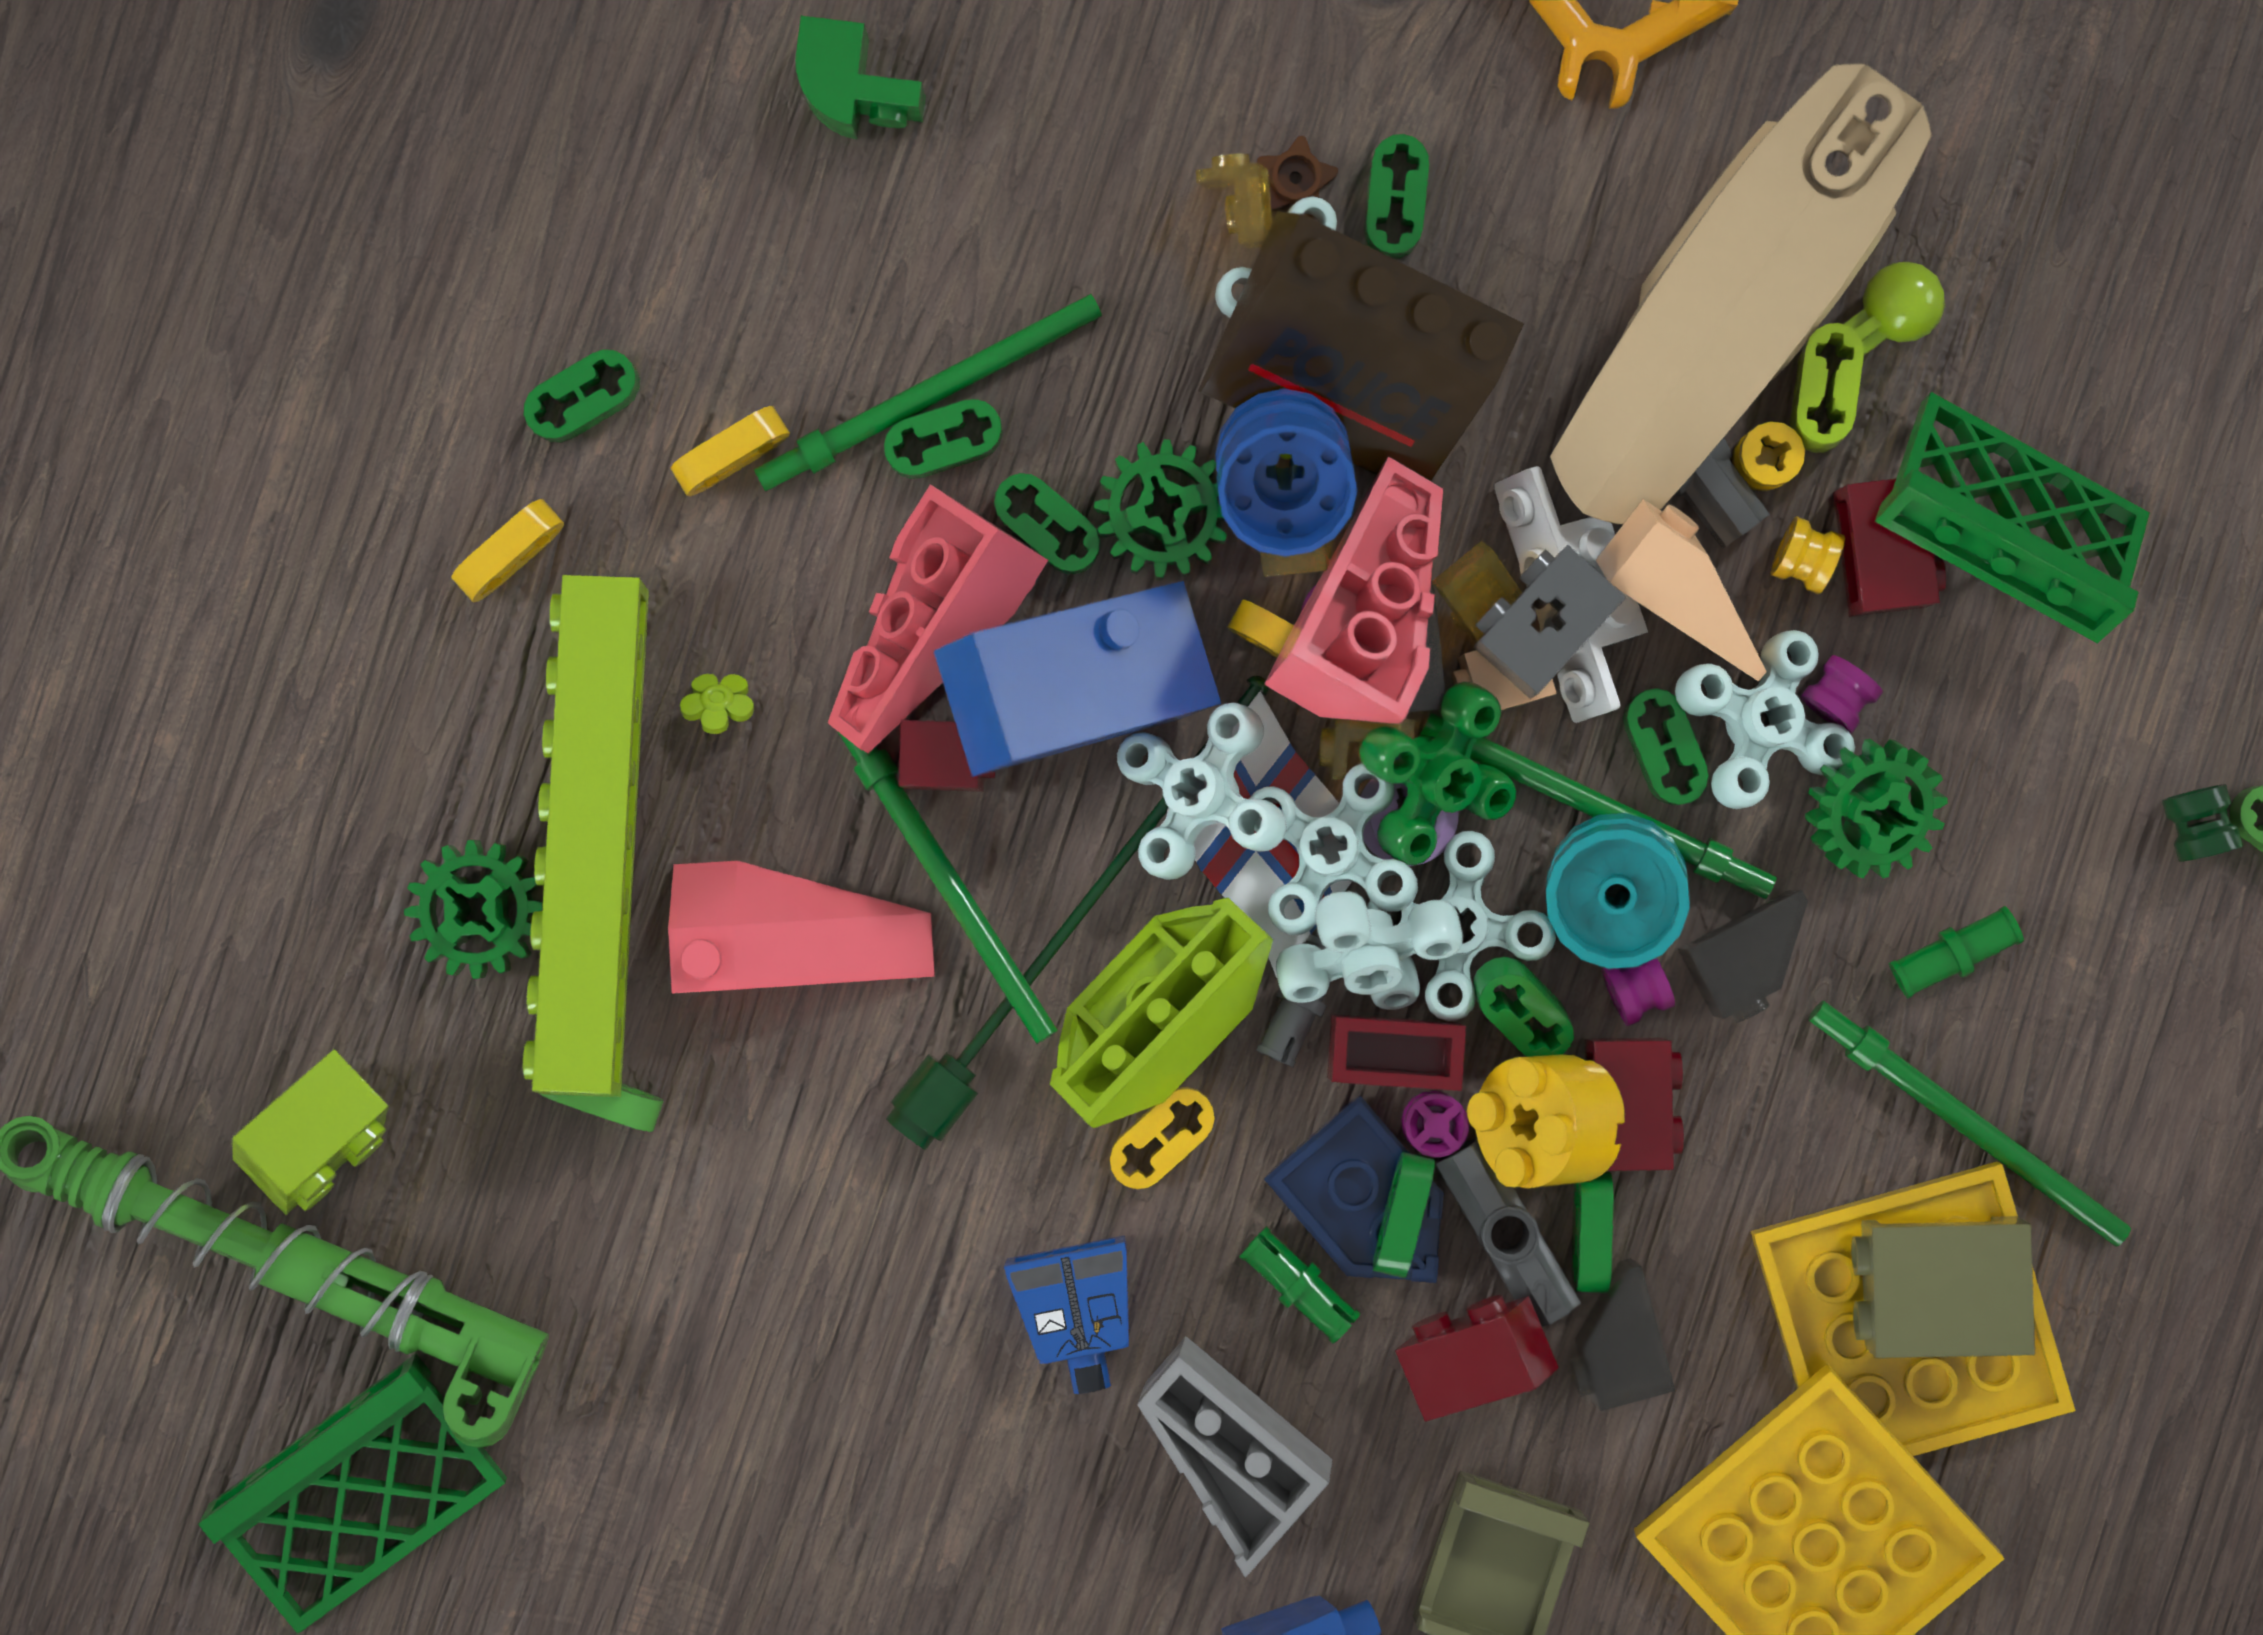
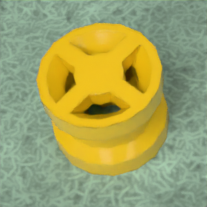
(1758, 462)
(1807, 555)

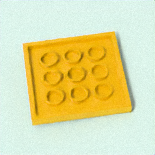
(1918, 1399)
(1818, 1526)

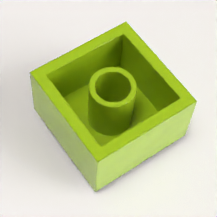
(311, 1133)

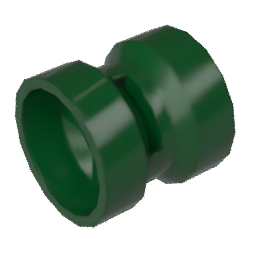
(2207, 836)

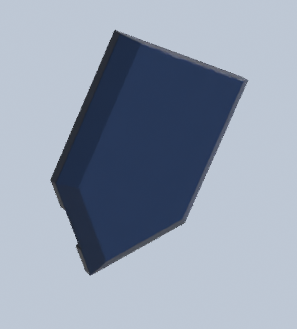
(1341, 1189)

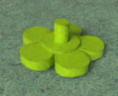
(716, 702)

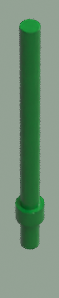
(818, 449)
(878, 772)
(1709, 859)
(1871, 1050)

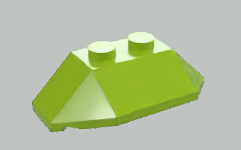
(1159, 1010)

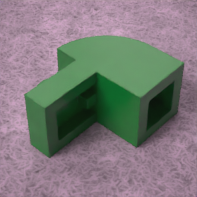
(834, 82)

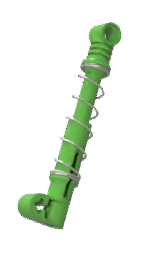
(297, 1265)

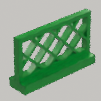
(2002, 546)
(307, 1464)

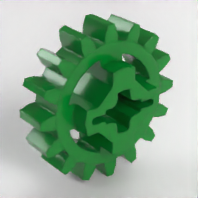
(1135, 520)
(1871, 785)
(456, 929)

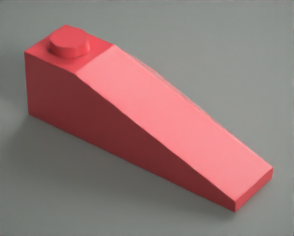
(948, 582)
(1366, 622)
(772, 929)

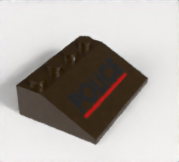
(1365, 336)

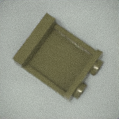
(1945, 1288)
(1497, 1561)

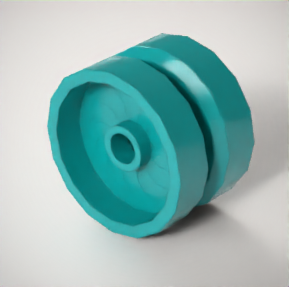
(1629, 926)

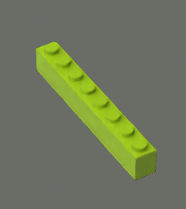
(589, 837)

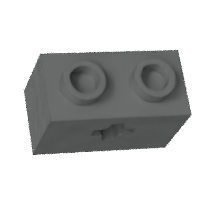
(1582, 606)

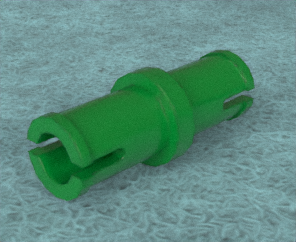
(1956, 952)
(1299, 1285)

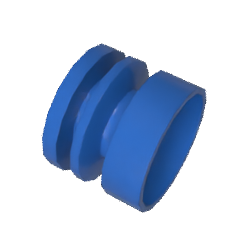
(1292, 506)

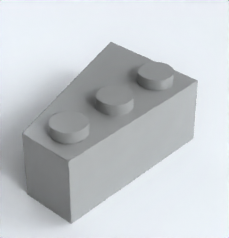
(1234, 1450)

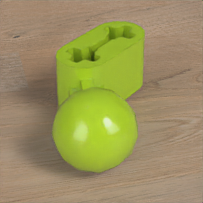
(1898, 305)

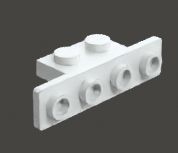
(1535, 527)

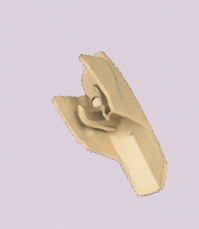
(1741, 291)

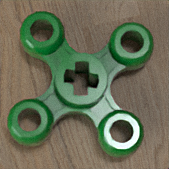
(1438, 773)

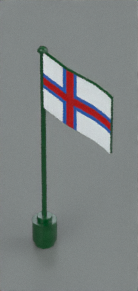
(941, 1089)

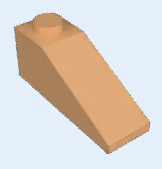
(1670, 573)

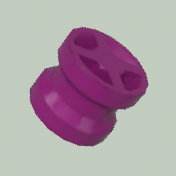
(1841, 693)
(1638, 990)
(1442, 1131)

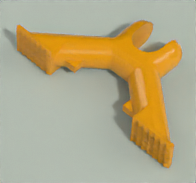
(1622, 47)

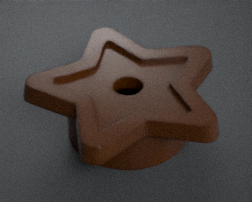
(1295, 160)

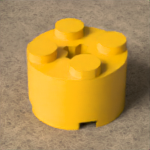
(1547, 1120)

